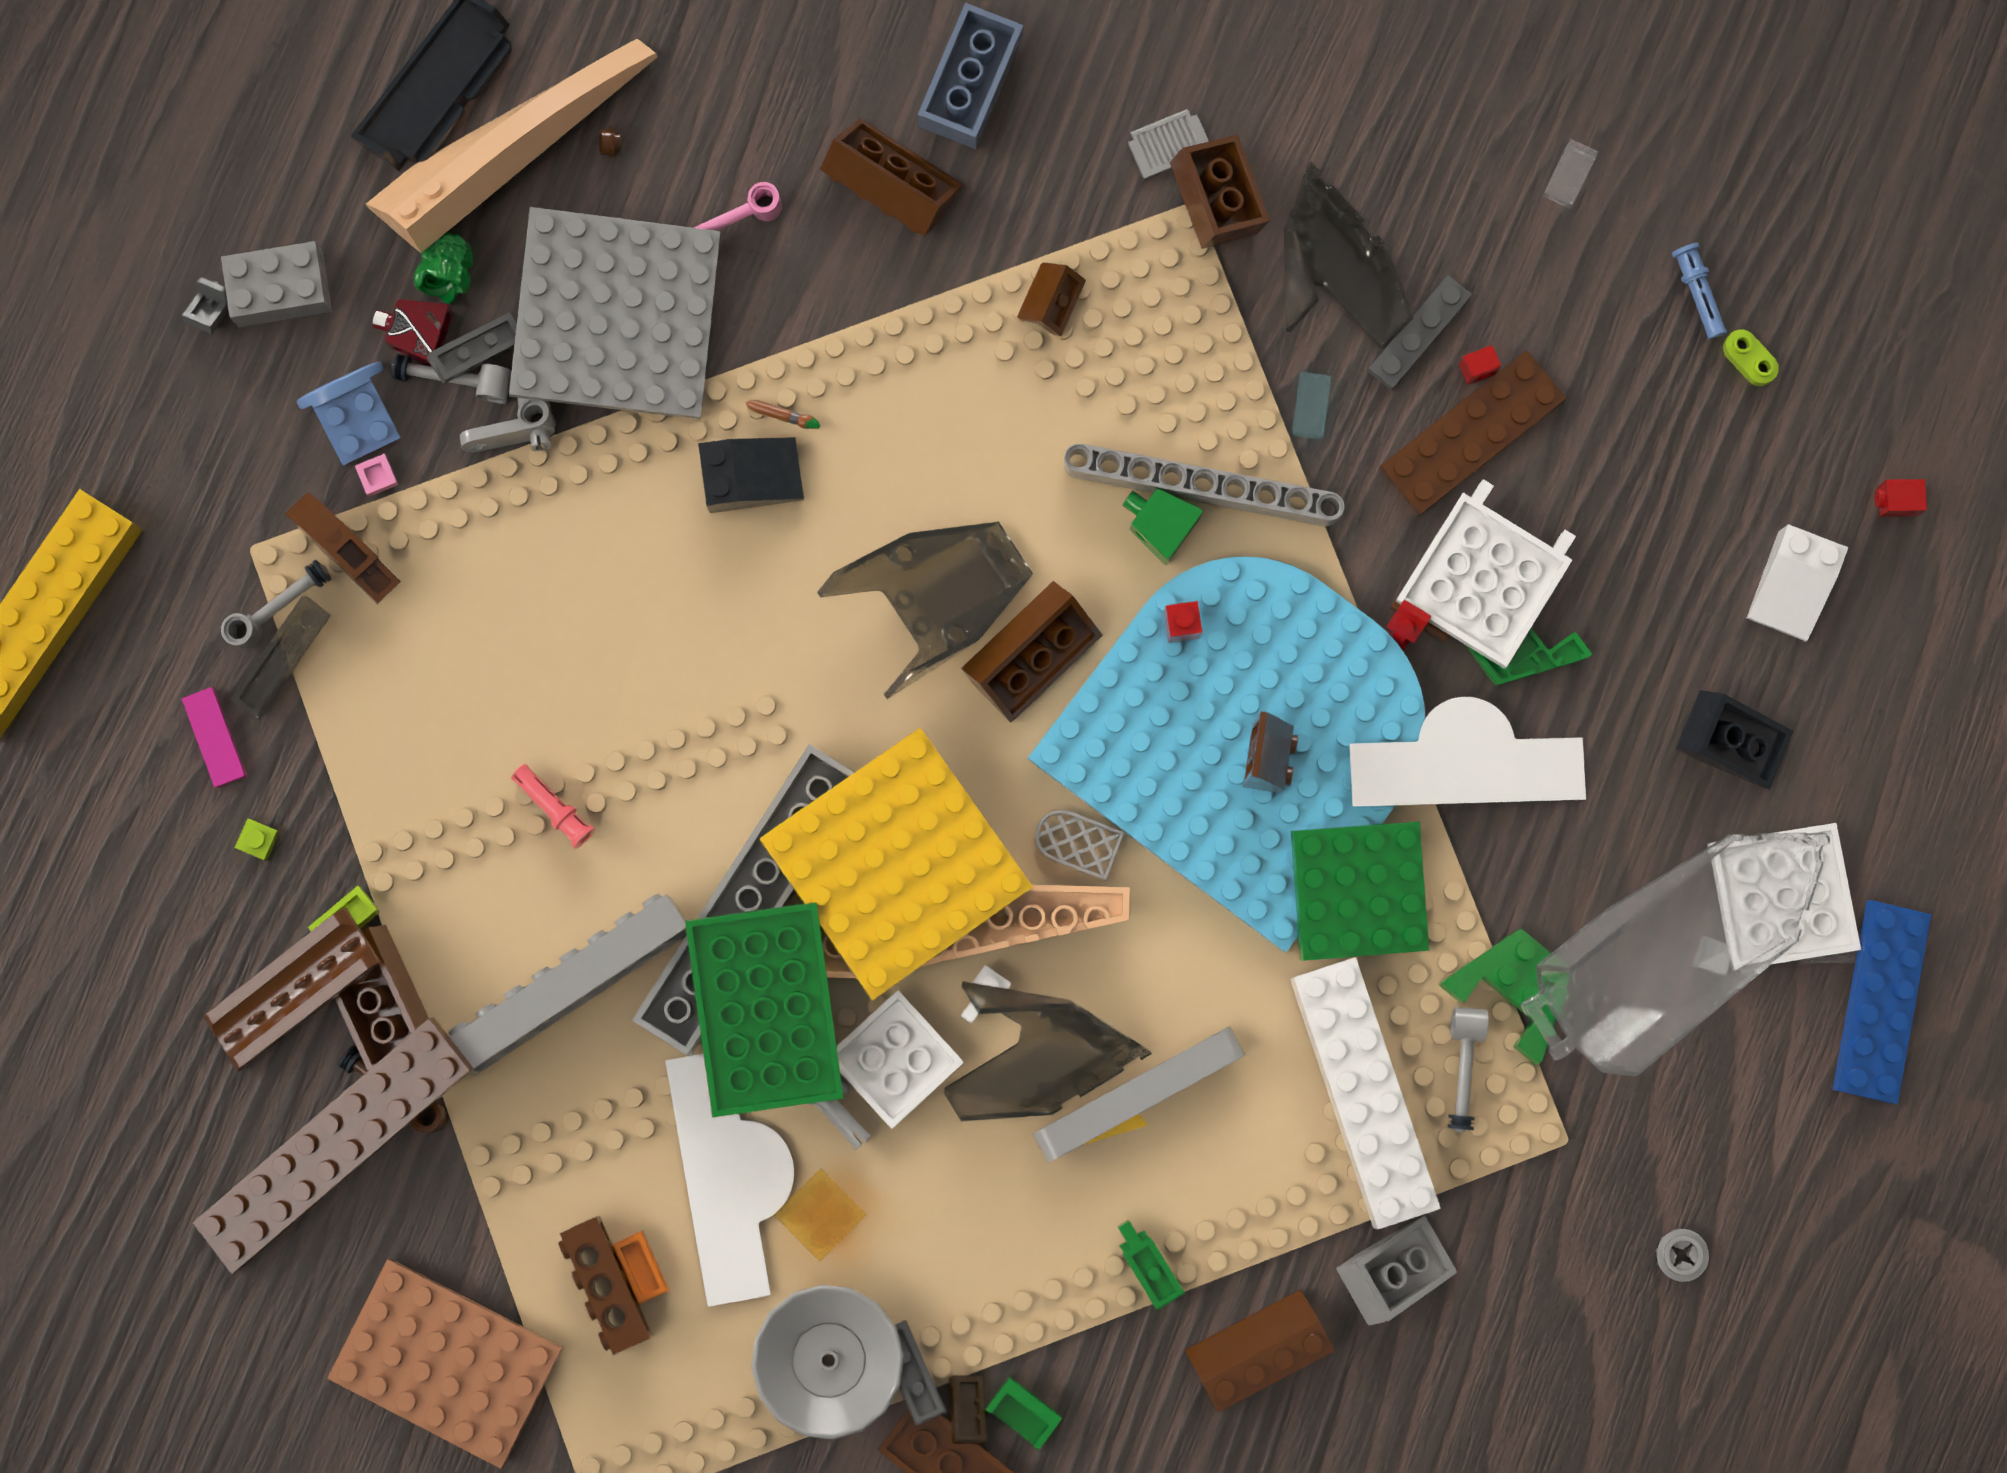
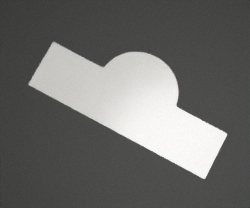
(1467, 757)
(733, 1180)

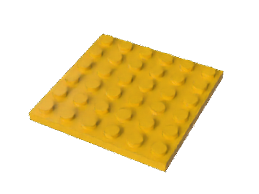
(896, 863)

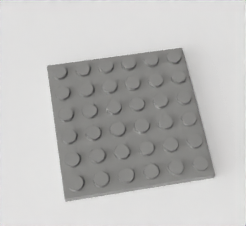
(614, 313)

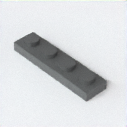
(1419, 332)

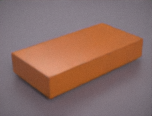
(640, 1267)

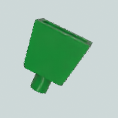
(1162, 522)

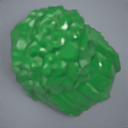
(445, 268)

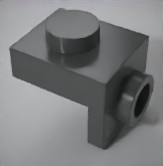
(207, 307)

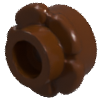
(609, 142)

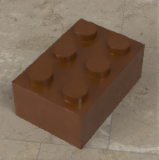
(1219, 191)

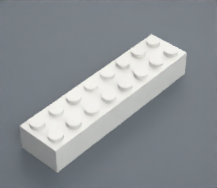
(1365, 1093)

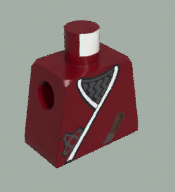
(415, 327)

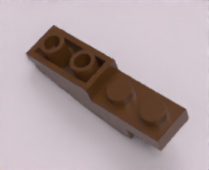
(343, 547)

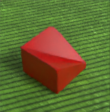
(1479, 365)

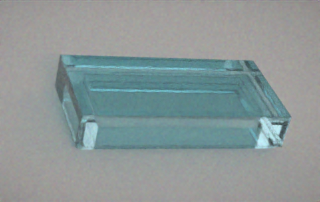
(1311, 405)

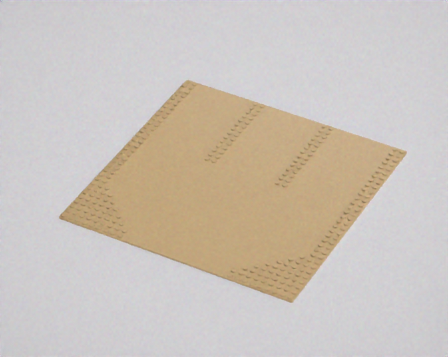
(666, 688)

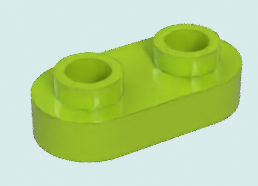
(1748, 359)

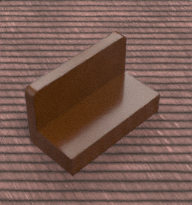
(1052, 297)

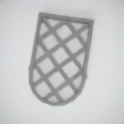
(1078, 818)

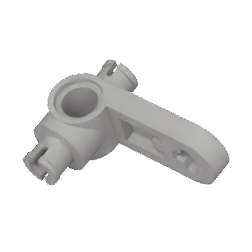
(515, 430)

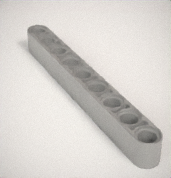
(1219, 480)

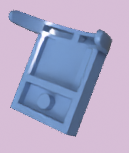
(353, 413)

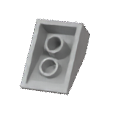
(1396, 1271)

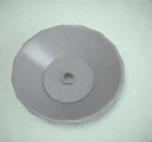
(819, 1397)

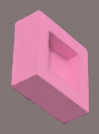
(376, 475)

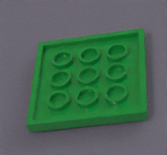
(1359, 890)

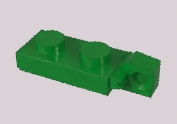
(1149, 1266)

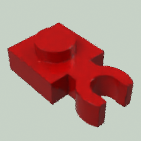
(1407, 624)

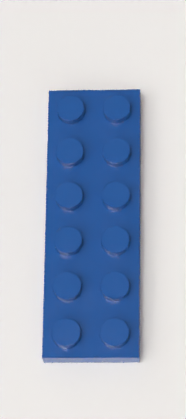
(1882, 1002)

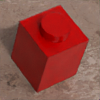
(1901, 498)
(1182, 621)

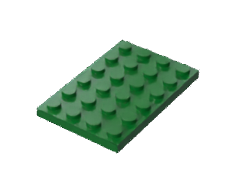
(764, 1009)

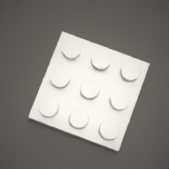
(895, 1059)

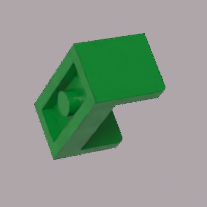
(1024, 1412)

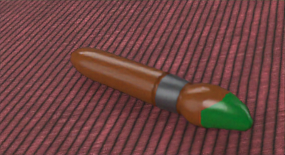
(804, 421)

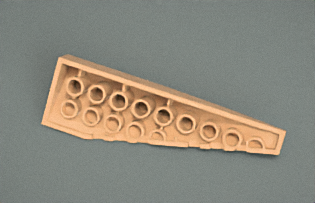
(464, 174)
(1033, 916)

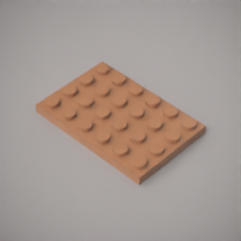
(445, 1363)

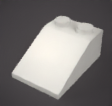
(1796, 582)

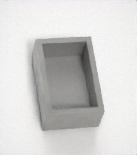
(276, 284)

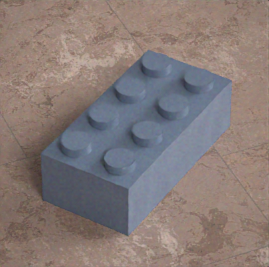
(970, 75)

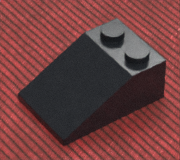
(750, 473)
(1734, 738)

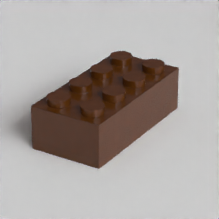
(383, 1003)

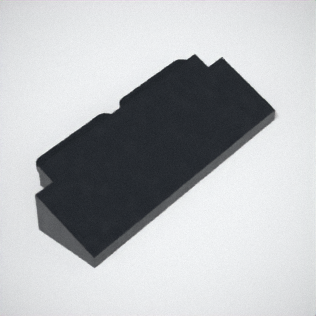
(436, 84)

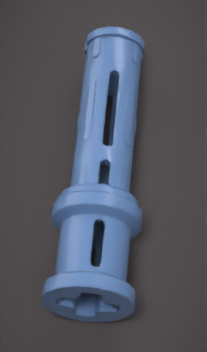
(1714, 327)

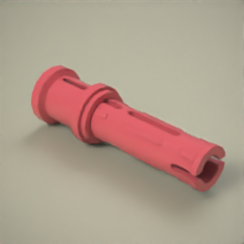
(562, 816)

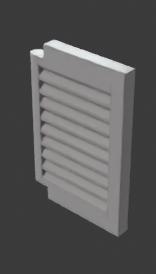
(1162, 140)

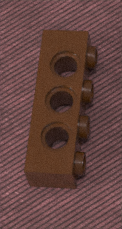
(635, 1327)

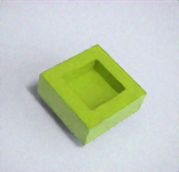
(257, 839)

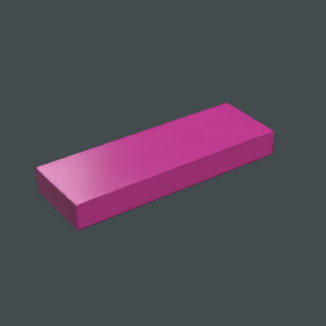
(214, 737)

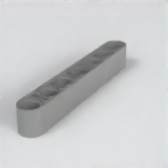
(1139, 1094)

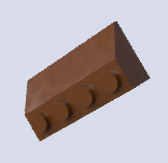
(890, 176)
(1032, 651)
(1259, 1350)

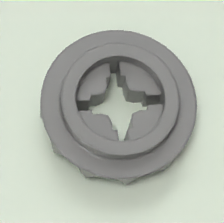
(1697, 1254)

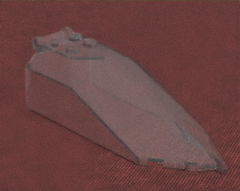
(1676, 949)

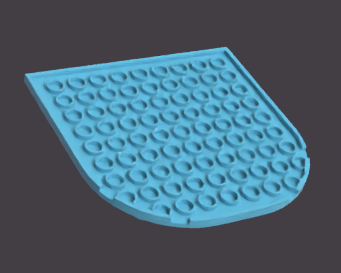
(1168, 728)

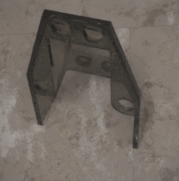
(942, 586)

